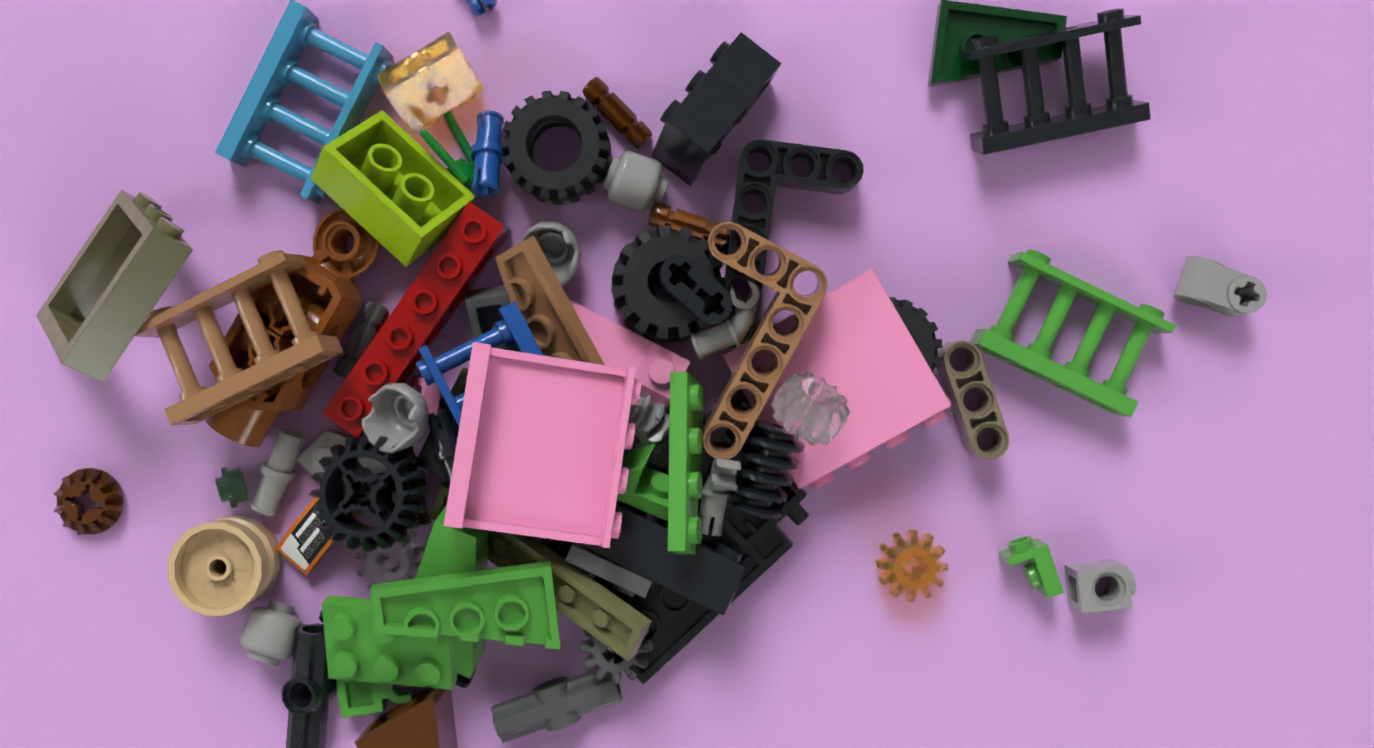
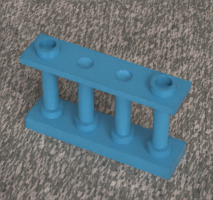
(280, 68)

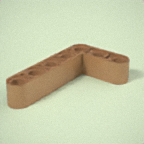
(765, 337)

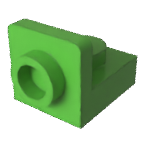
(1040, 570)

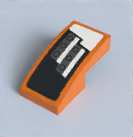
(306, 542)

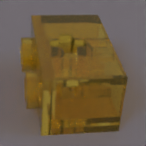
(410, 80)

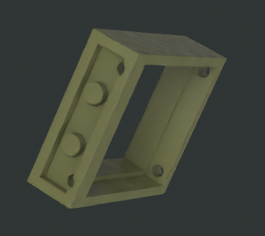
(113, 284)

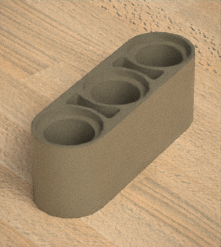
(986, 414)

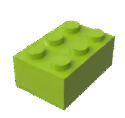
(391, 186)

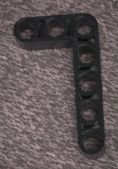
(780, 175)

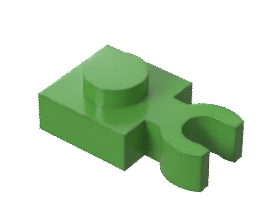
(367, 698)

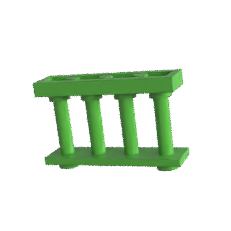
(1074, 375)

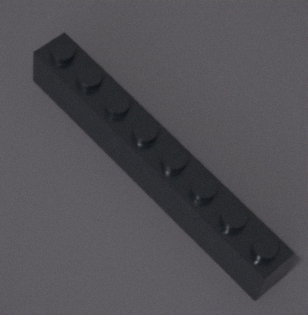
(642, 547)

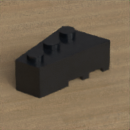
(713, 106)

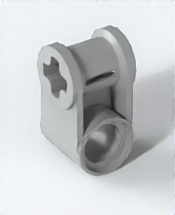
(1214, 285)

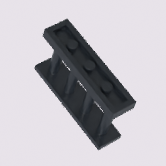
(1079, 115)

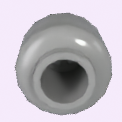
(635, 181)
(270, 633)

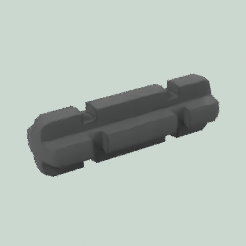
(361, 337)

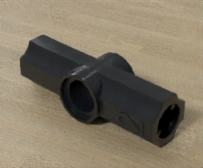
(308, 689)

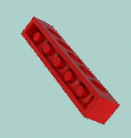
(419, 315)

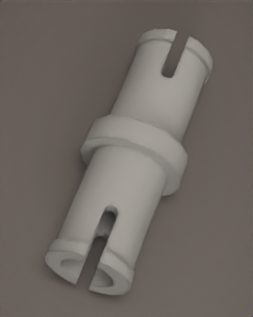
(277, 472)

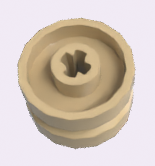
(223, 565)

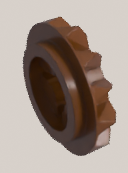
(103, 490)

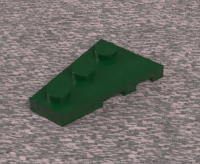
(961, 22)

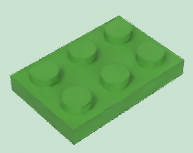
(363, 655)

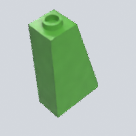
(451, 552)

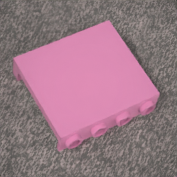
(872, 360)
(542, 446)

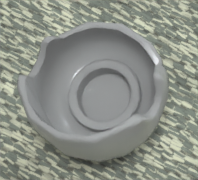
(558, 246)
(397, 414)

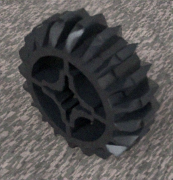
(346, 468)

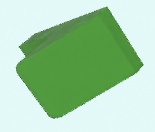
(645, 486)

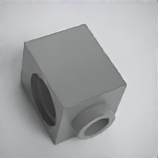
(1082, 580)

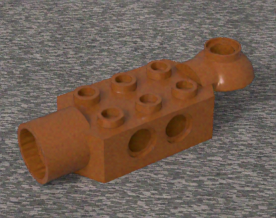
(330, 305)

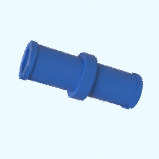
(487, 154)

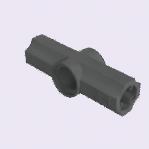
(554, 705)

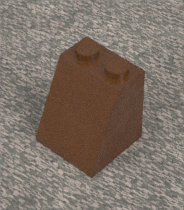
(419, 723)

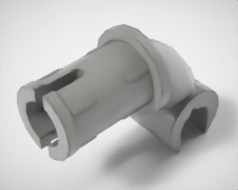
(733, 329)
(715, 494)

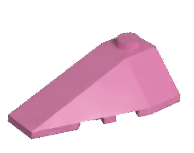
(627, 349)

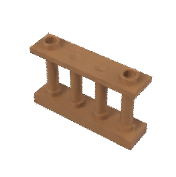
(270, 365)

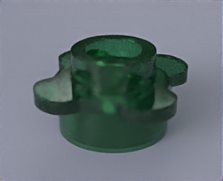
(232, 486)

